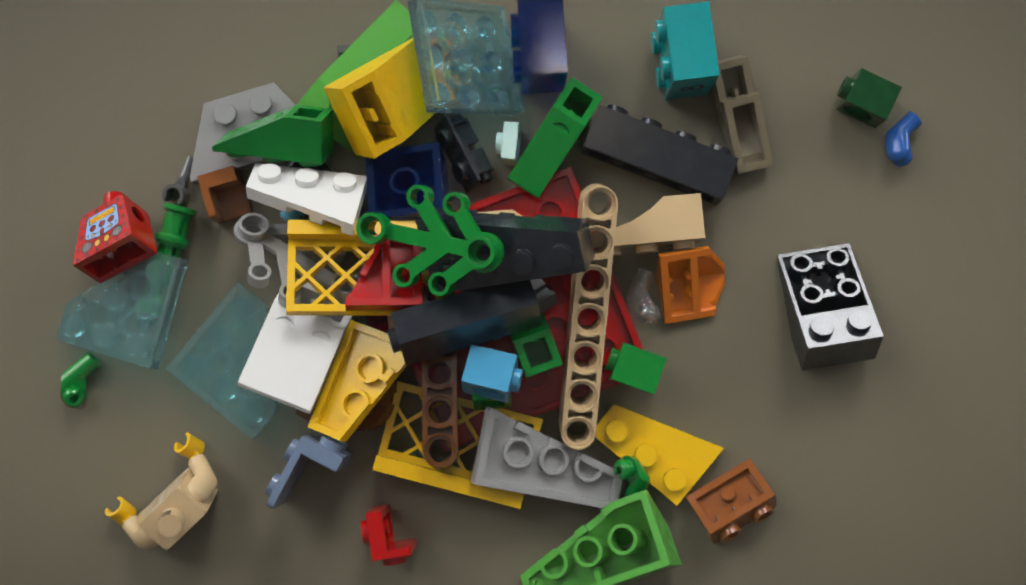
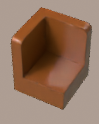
(224, 194)

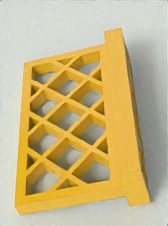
(310, 236)
(454, 478)

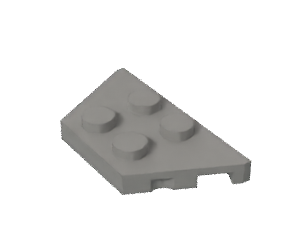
(227, 115)

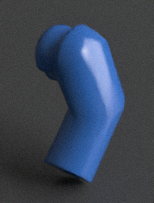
(898, 141)

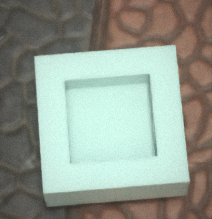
(509, 143)

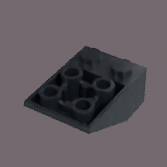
(828, 307)

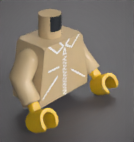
(176, 507)

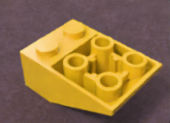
(380, 101)

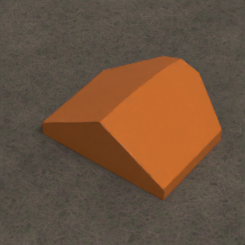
(689, 283)

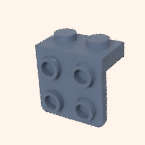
(312, 446)

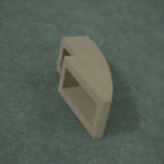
(741, 115)

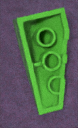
(383, 35)

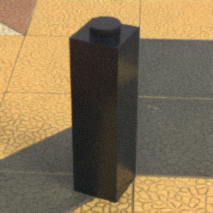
(463, 320)

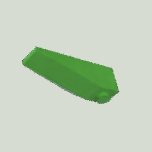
(612, 549)

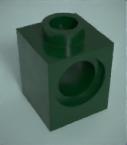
(867, 97)

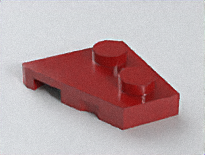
(376, 287)

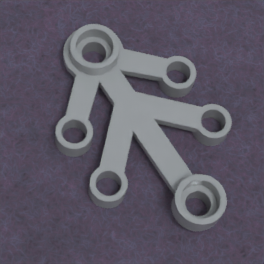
(256, 233)

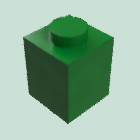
(635, 367)

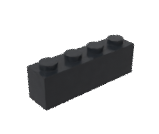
(660, 154)

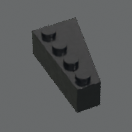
(532, 248)

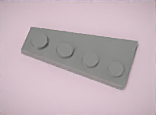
(531, 463)

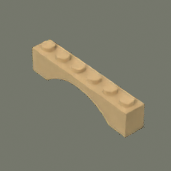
(671, 221)

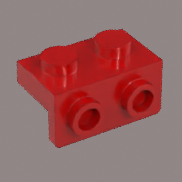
(379, 532)

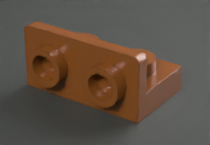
(733, 502)

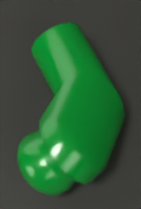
(75, 380)
(634, 472)

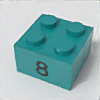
(685, 51)

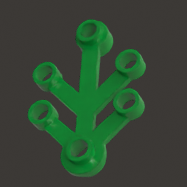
(437, 241)

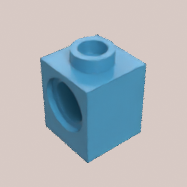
(491, 374)

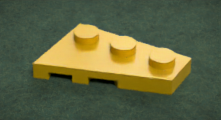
(356, 381)
(667, 454)

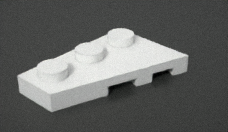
(318, 193)

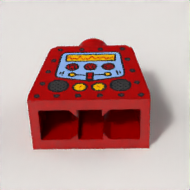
(113, 238)

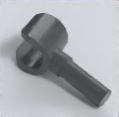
(180, 184)

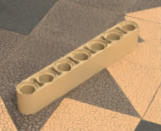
(589, 335)

